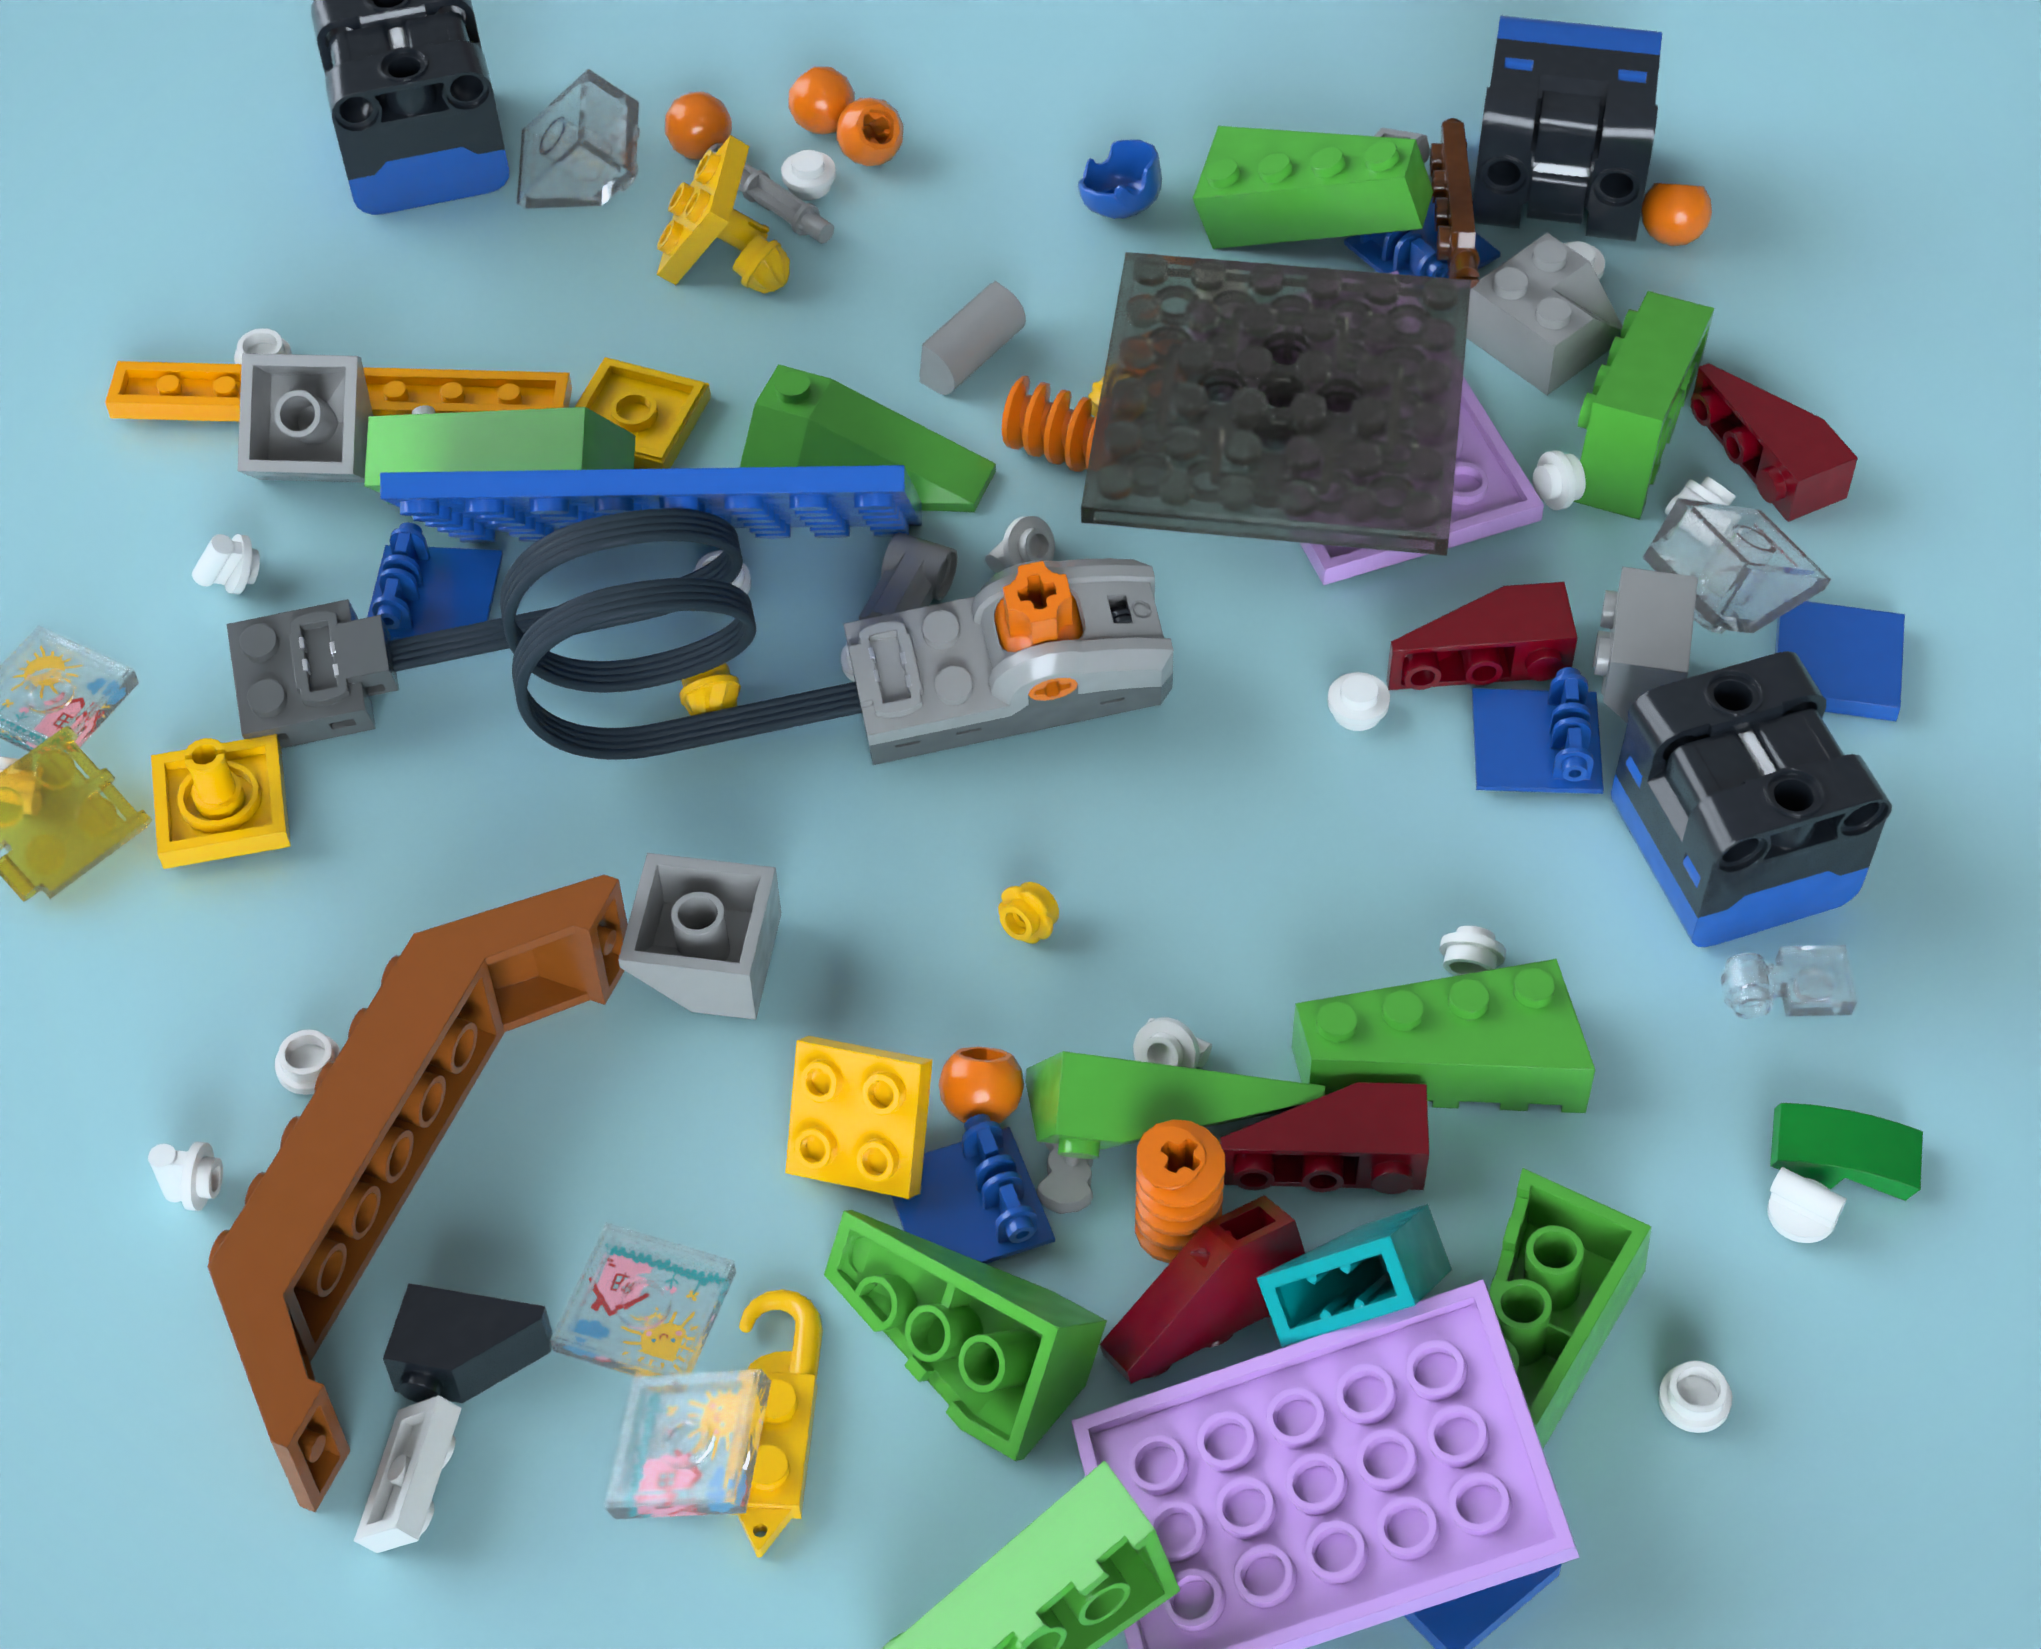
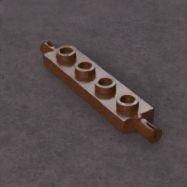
(1453, 203)

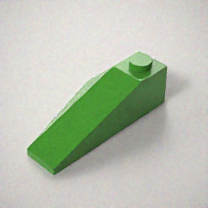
(823, 423)
(1112, 1102)
(981, 1337)

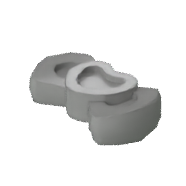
(1067, 1183)

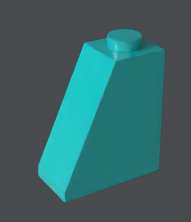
(1356, 1276)

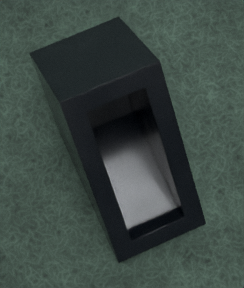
(461, 1343)

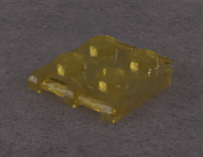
(57, 818)

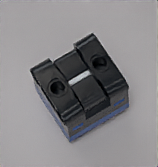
(410, 101)
(1568, 125)
(1746, 799)

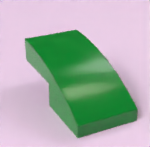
(1847, 1144)

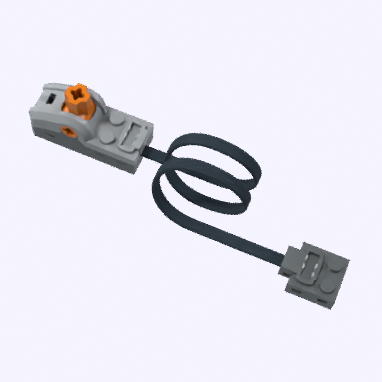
(1018, 658)

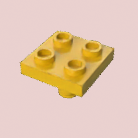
(707, 212)
(219, 800)
(858, 1116)

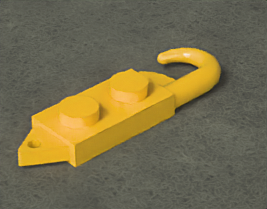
(788, 1419)

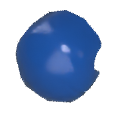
(1124, 181)

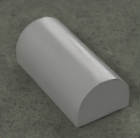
(970, 338)

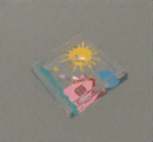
(58, 685)
(643, 1304)
(688, 1444)

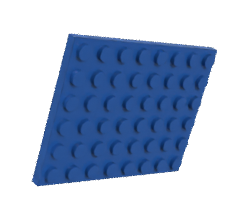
(756, 498)

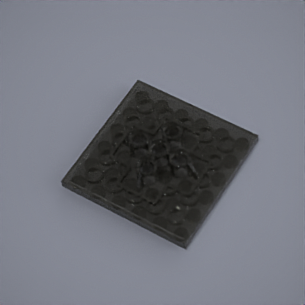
(1280, 404)

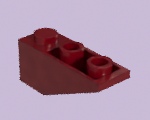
(1780, 446)
(1496, 638)
(1342, 1140)
(1204, 1291)

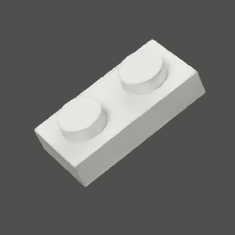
(408, 1475)

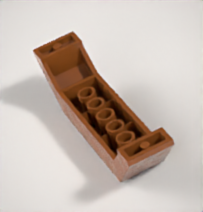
(374, 1129)

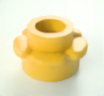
(1028, 912)

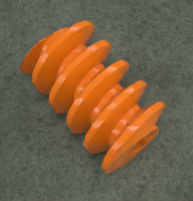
(1047, 425)
(1176, 1186)

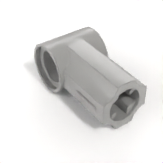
(911, 576)

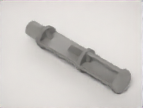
(761, 189)

